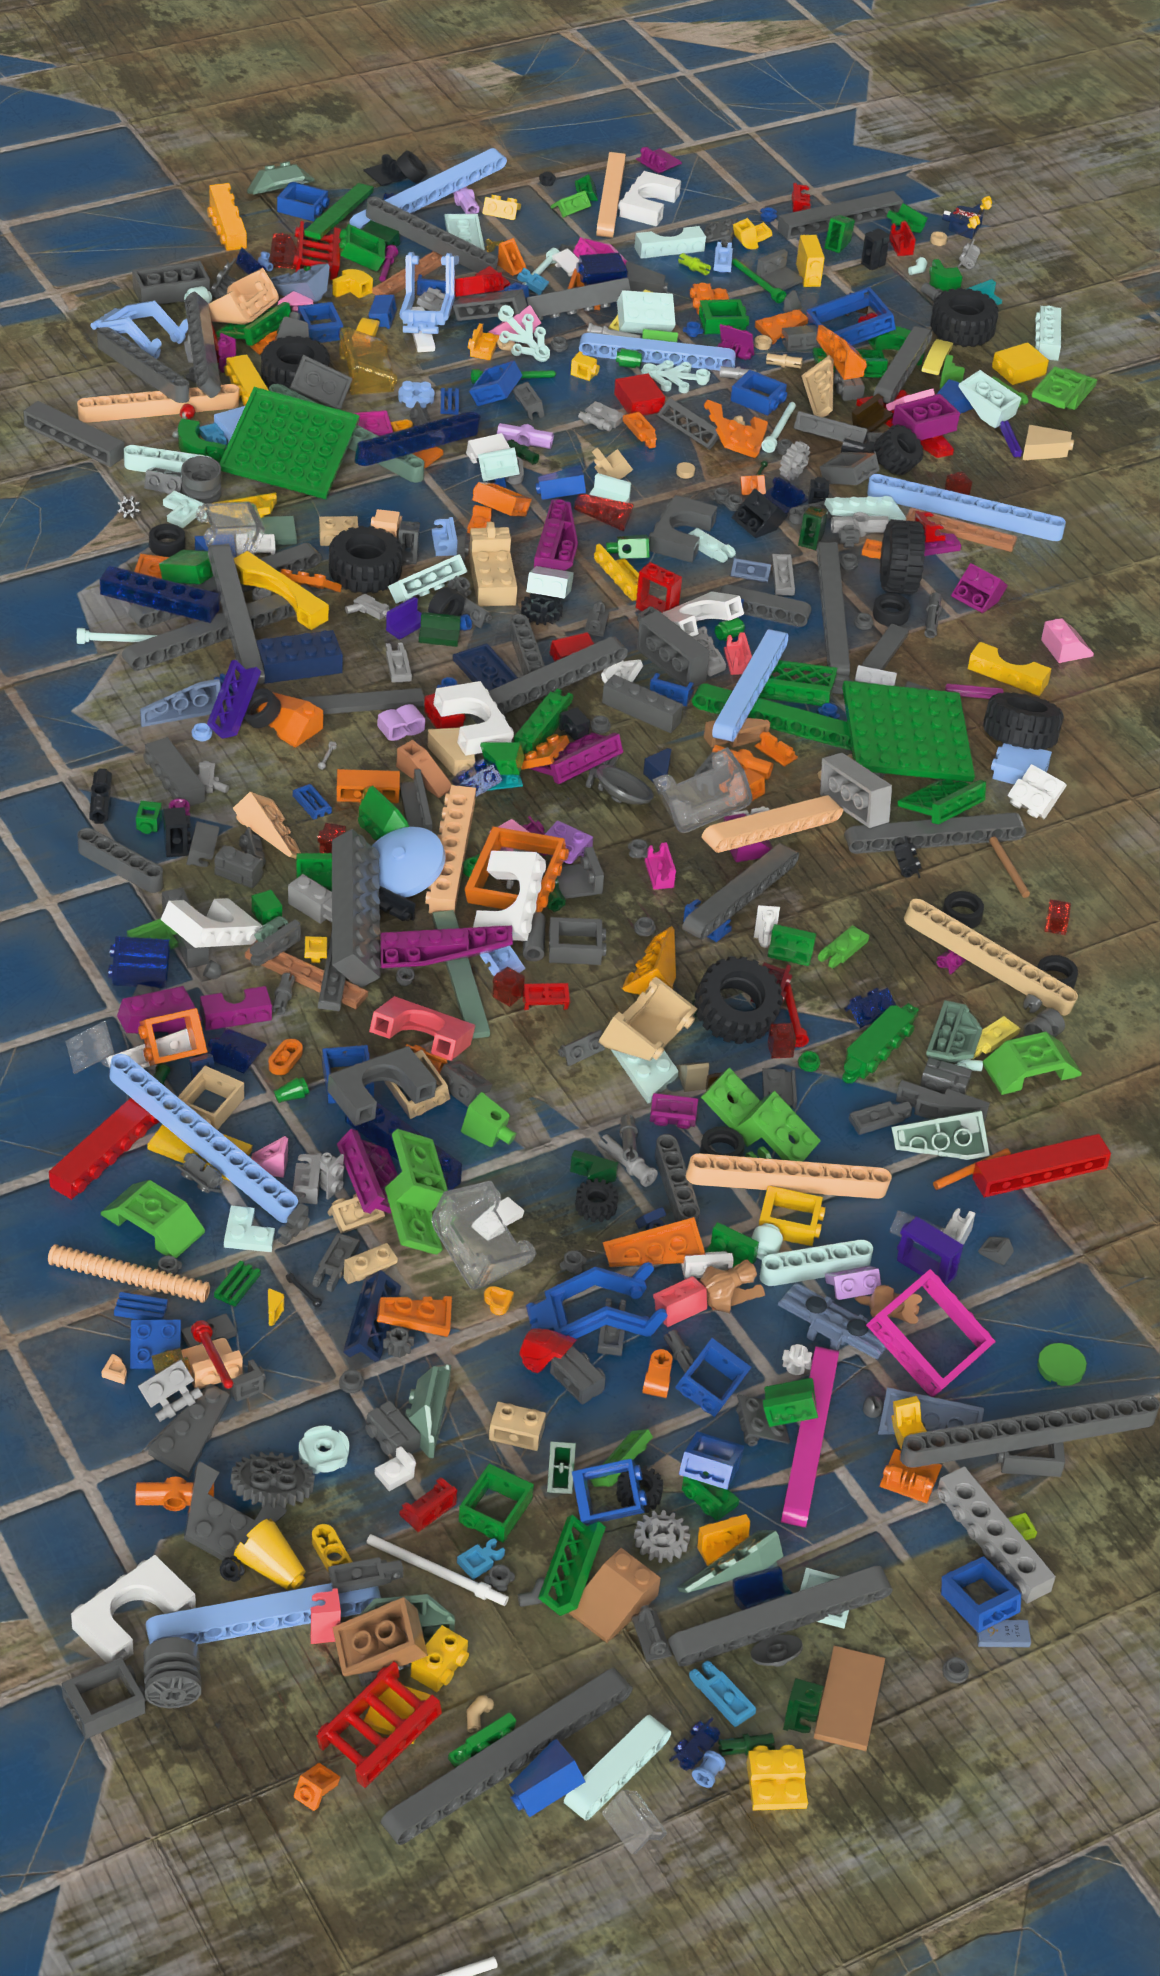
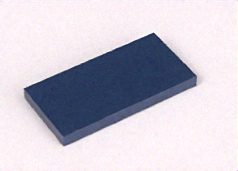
(485, 666)

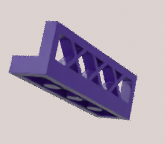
(237, 703)

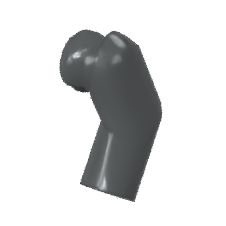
(531, 1598)

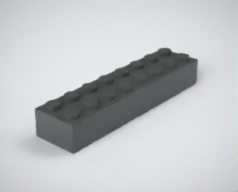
(355, 909)

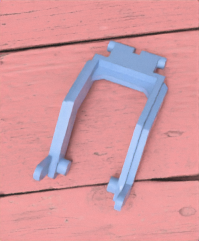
(427, 320)
(121, 322)

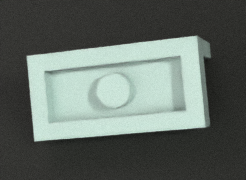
(611, 488)

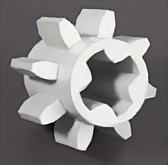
(797, 1359)

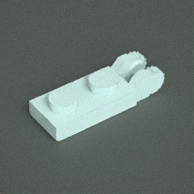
(713, 547)

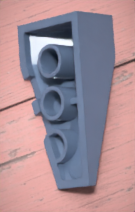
(307, 283)
(185, 704)

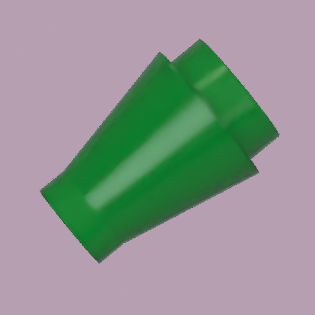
(292, 1090)

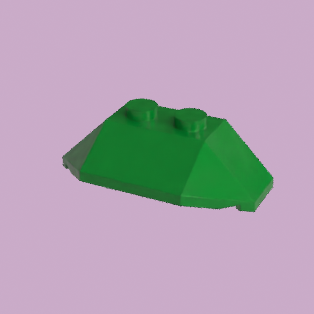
(378, 814)

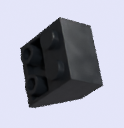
(759, 515)

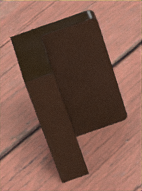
(871, 414)

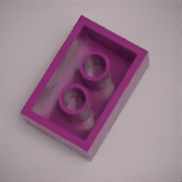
(927, 416)

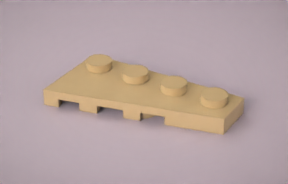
(819, 387)

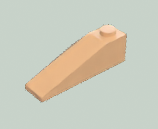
(266, 820)

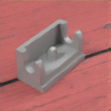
(307, 1179)

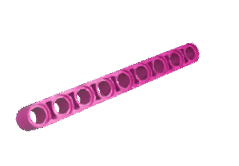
(810, 1441)

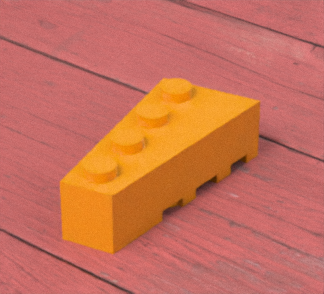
(226, 217)

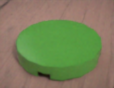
(1062, 1364)

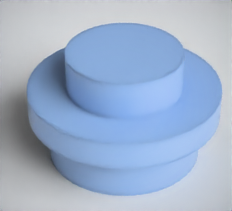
(201, 732)

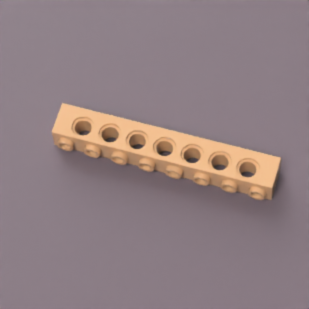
(454, 838)

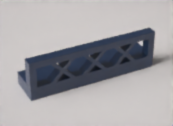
(366, 1311)

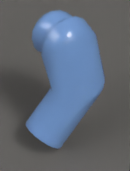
(264, 260)

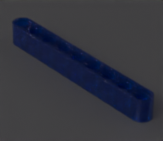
(417, 438)

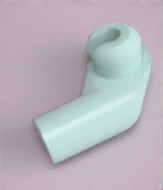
(974, 1065)

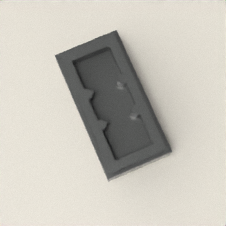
(220, 1326)

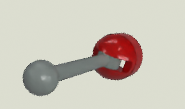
(186, 412)

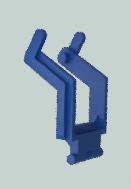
(552, 1316)

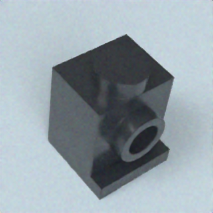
(818, 489)
(574, 723)

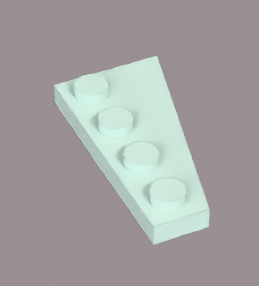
(870, 505)

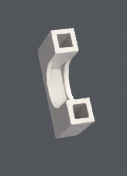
(648, 185)
(708, 606)
(474, 700)
(528, 869)
(223, 926)
(147, 1582)

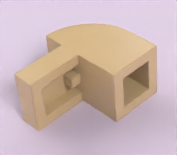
(613, 465)

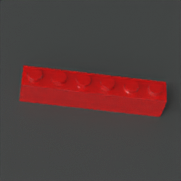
(100, 1149)
(1041, 1165)

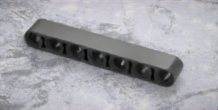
(903, 363)

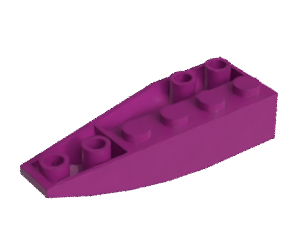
(558, 538)
(441, 945)

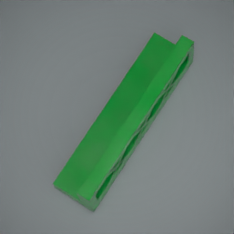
(575, 1570)

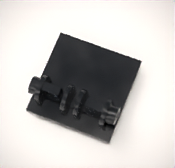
(386, 172)

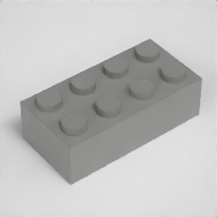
(856, 790)

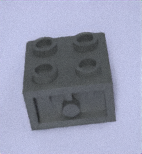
(774, 271)
(582, 878)

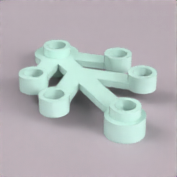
(525, 336)
(675, 375)

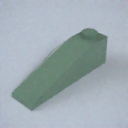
(947, 1136)
(750, 1556)

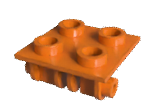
(908, 1481)

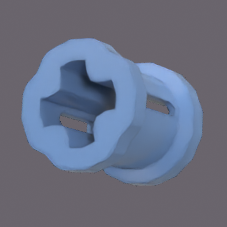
(706, 1772)

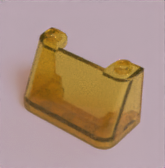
(366, 362)

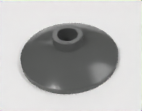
(776, 1650)

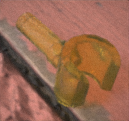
(491, 245)

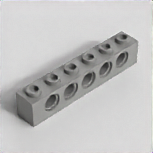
(995, 1534)

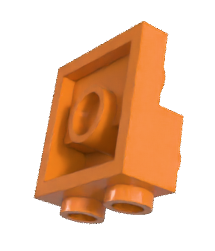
(704, 292)

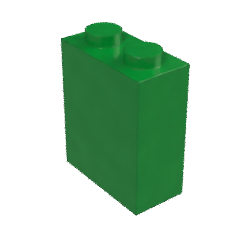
(187, 567)

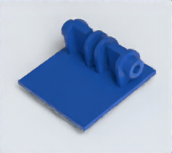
(152, 1338)

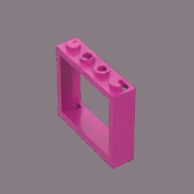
(904, 1350)

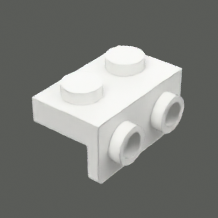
(624, 669)

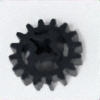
(541, 608)

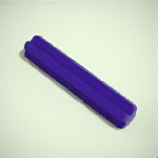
(1011, 439)

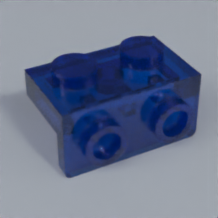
(481, 776)
(871, 1007)
(759, 1588)

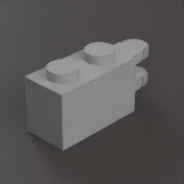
(310, 898)

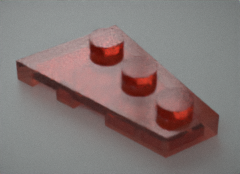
(283, 251)
(605, 510)

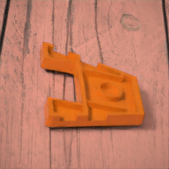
(736, 436)

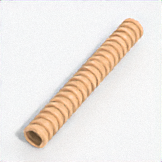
(129, 1273)

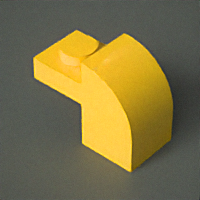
(750, 234)
(353, 281)
(906, 1418)

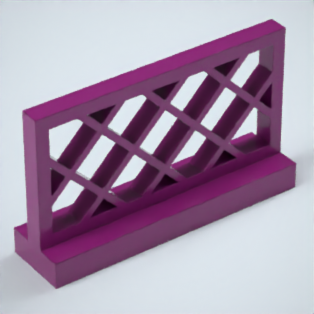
(582, 756)
(365, 1171)

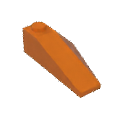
(846, 358)
(296, 720)

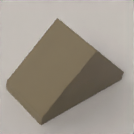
(693, 1075)

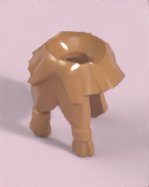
(722, 1286)

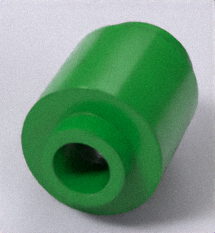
(629, 358)
(731, 627)

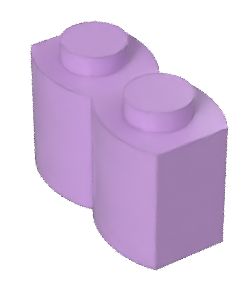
(401, 722)

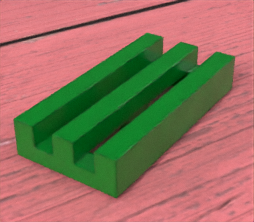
(240, 1269)

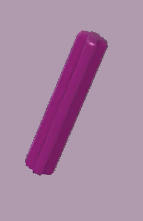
(973, 691)

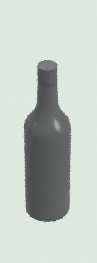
(534, 946)

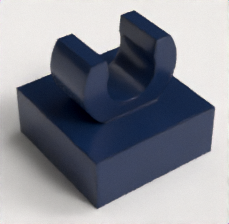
(198, 1062)
(651, 1218)

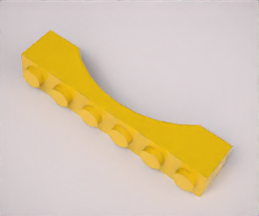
(255, 572)

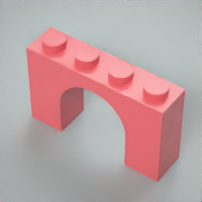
(449, 1033)

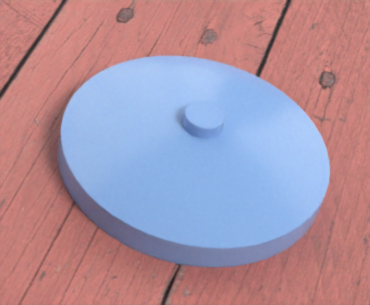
(409, 860)

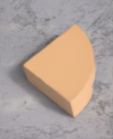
(115, 1370)

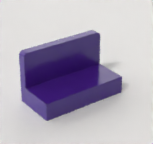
(404, 619)

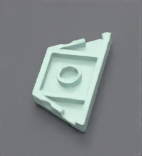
(648, 1075)

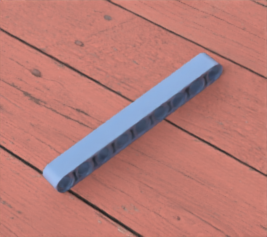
(651, 347)
(750, 685)
(252, 1615)

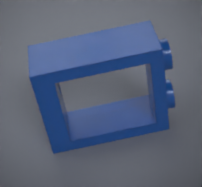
(295, 191)
(321, 311)
(495, 383)
(743, 395)
(336, 1058)
(733, 1368)
(699, 1458)
(583, 1496)
(990, 1612)

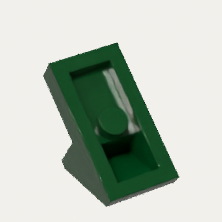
(593, 1167)

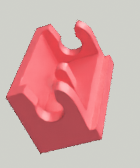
(737, 654)
(681, 1300)
(325, 1617)

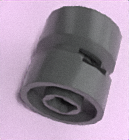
(1046, 1021)

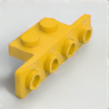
(619, 570)

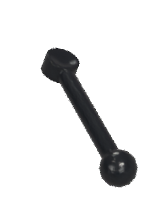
(315, 1301)

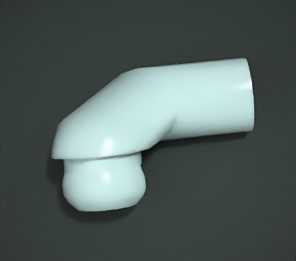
(920, 266)

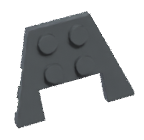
(215, 1524)

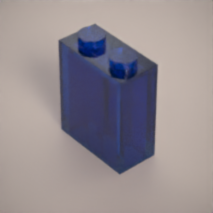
(601, 268)
(139, 962)

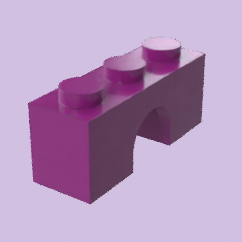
(221, 1014)

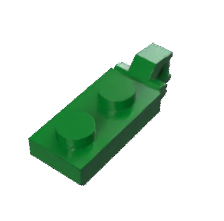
(482, 1739)

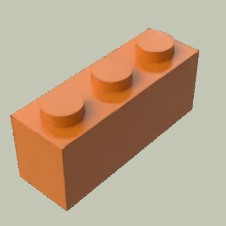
(352, 783)

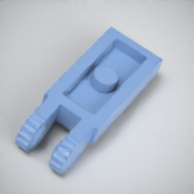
(723, 258)

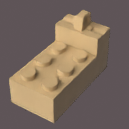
(492, 566)

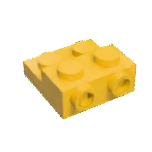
(777, 1778)

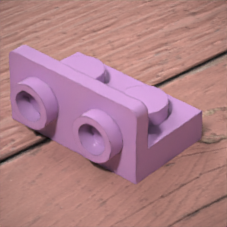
(854, 1282)

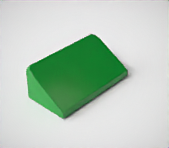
(588, 185)

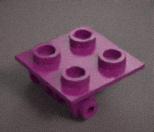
(657, 160)
(737, 340)

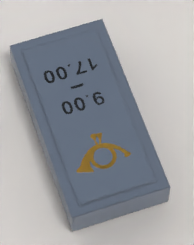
(1005, 1634)

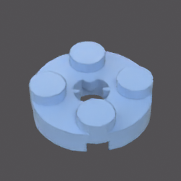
(409, 390)

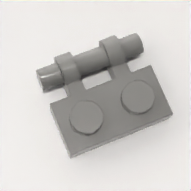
(433, 300)
(601, 416)
(166, 1383)

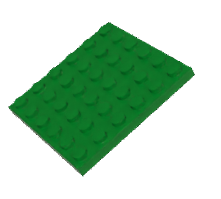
(289, 442)
(908, 731)

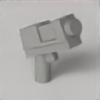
(368, 605)
(206, 775)

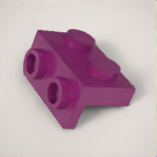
(673, 1110)

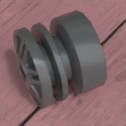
(201, 479)
(172, 1672)

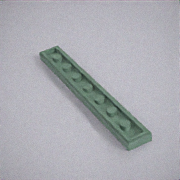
(463, 981)

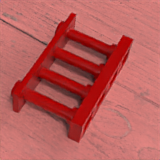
(332, 247)
(386, 1748)

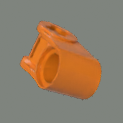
(658, 1374)

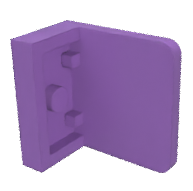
(574, 839)

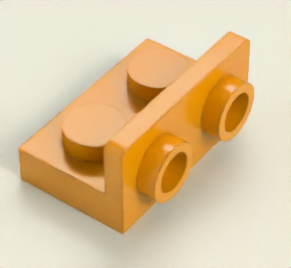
(482, 344)

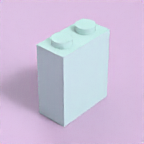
(550, 582)

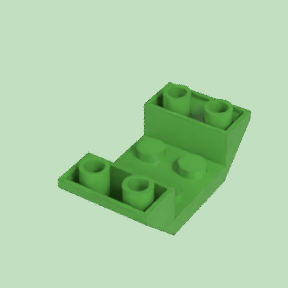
(1027, 1058)
(159, 1214)

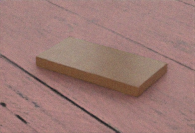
(849, 1698)

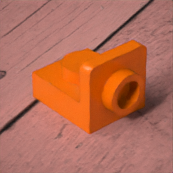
(748, 483)
(480, 517)
(314, 1785)

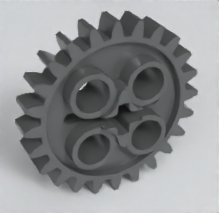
(272, 1479)

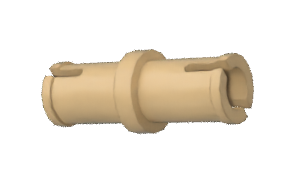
(784, 360)

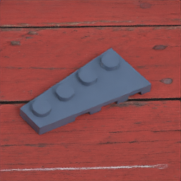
(935, 1412)

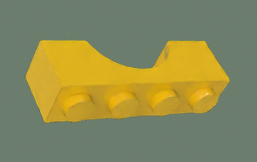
(1027, 677)

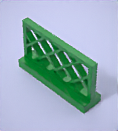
(258, 328)
(875, 362)
(796, 691)
(945, 799)

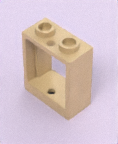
(210, 1080)
(441, 1093)

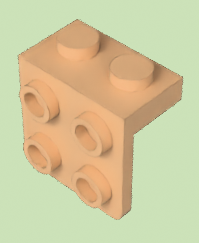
(202, 1367)

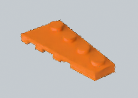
(658, 1245)

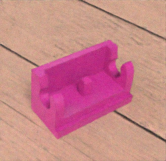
(660, 867)

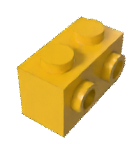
(445, 1653)

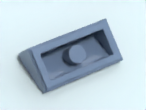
(750, 570)

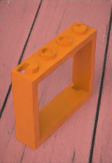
(517, 840)

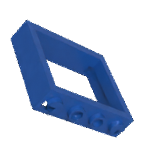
(861, 331)

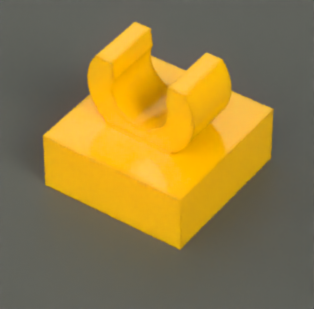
(315, 948)

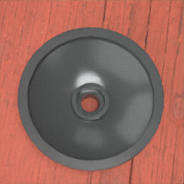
(624, 786)

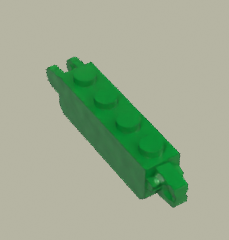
(543, 721)
(878, 1042)

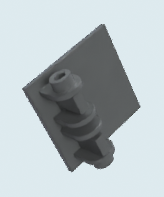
(720, 231)
(223, 281)
(755, 1424)

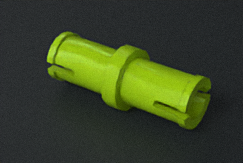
(694, 264)

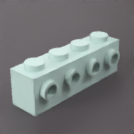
(1048, 332)
(429, 578)

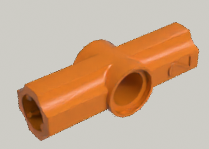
(750, 762)
(172, 1494)

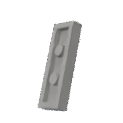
(783, 574)

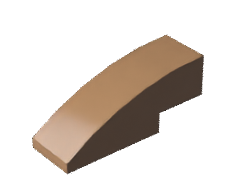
(748, 733)

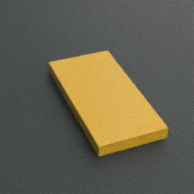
(171, 1146)

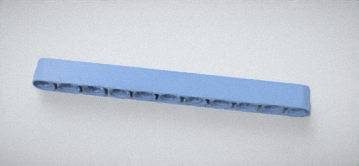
(441, 184)
(967, 507)
(202, 1137)

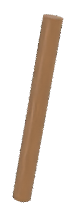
(1009, 867)

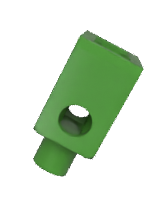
(487, 1122)

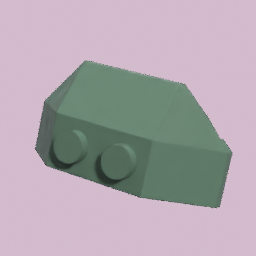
(278, 177)
(954, 1034)
(428, 1405)
(430, 1612)

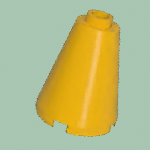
(271, 1555)

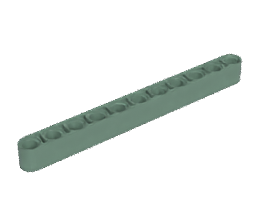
(406, 466)

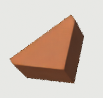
(510, 257)

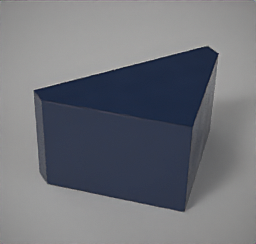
(657, 764)

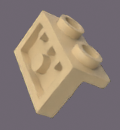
(350, 1215)
(368, 1263)

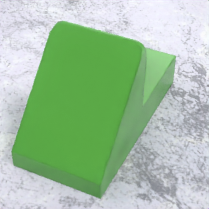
(951, 371)

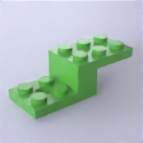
(1064, 388)
(759, 1119)
(416, 1191)

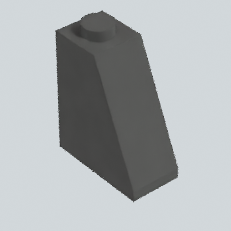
(643, 278)

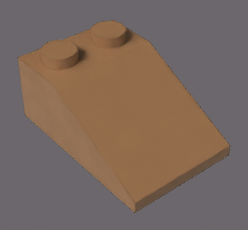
(616, 1595)
(380, 1638)

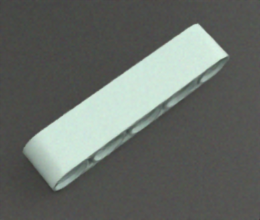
(143, 458)
(814, 1262)
(618, 1767)

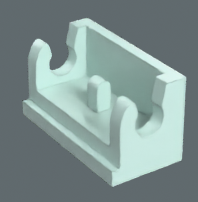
(498, 464)

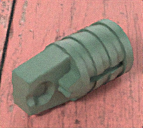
(270, 928)

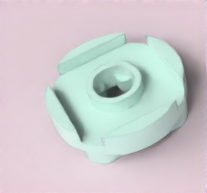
(324, 1461)

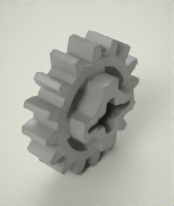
(794, 460)
(661, 1536)

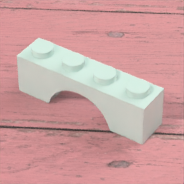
(653, 245)

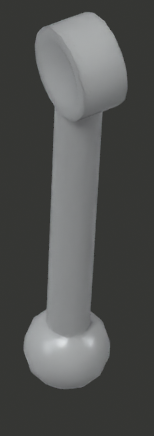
(332, 745)

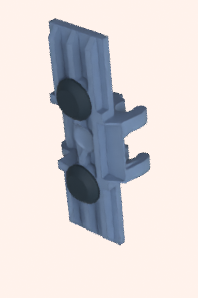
(831, 1321)

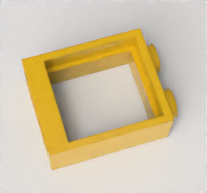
(794, 1200)

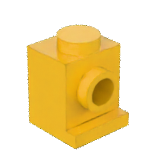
(584, 366)

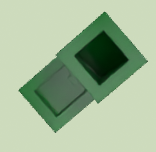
(944, 277)

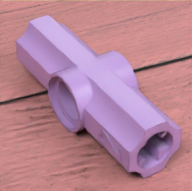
(466, 199)
(526, 435)

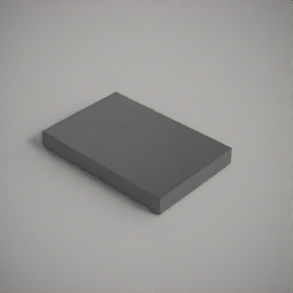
(320, 383)

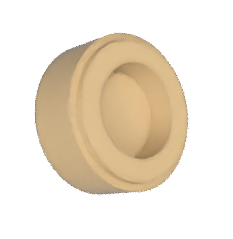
(938, 238)
(762, 342)
(685, 470)

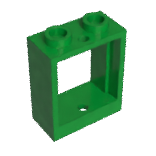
(362, 247)
(728, 307)
(496, 1480)

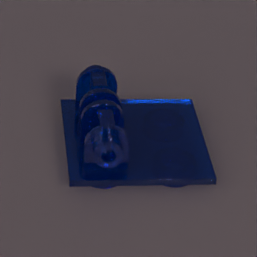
(785, 495)
(235, 1050)

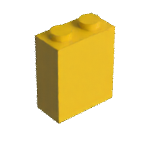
(810, 260)
(1020, 363)

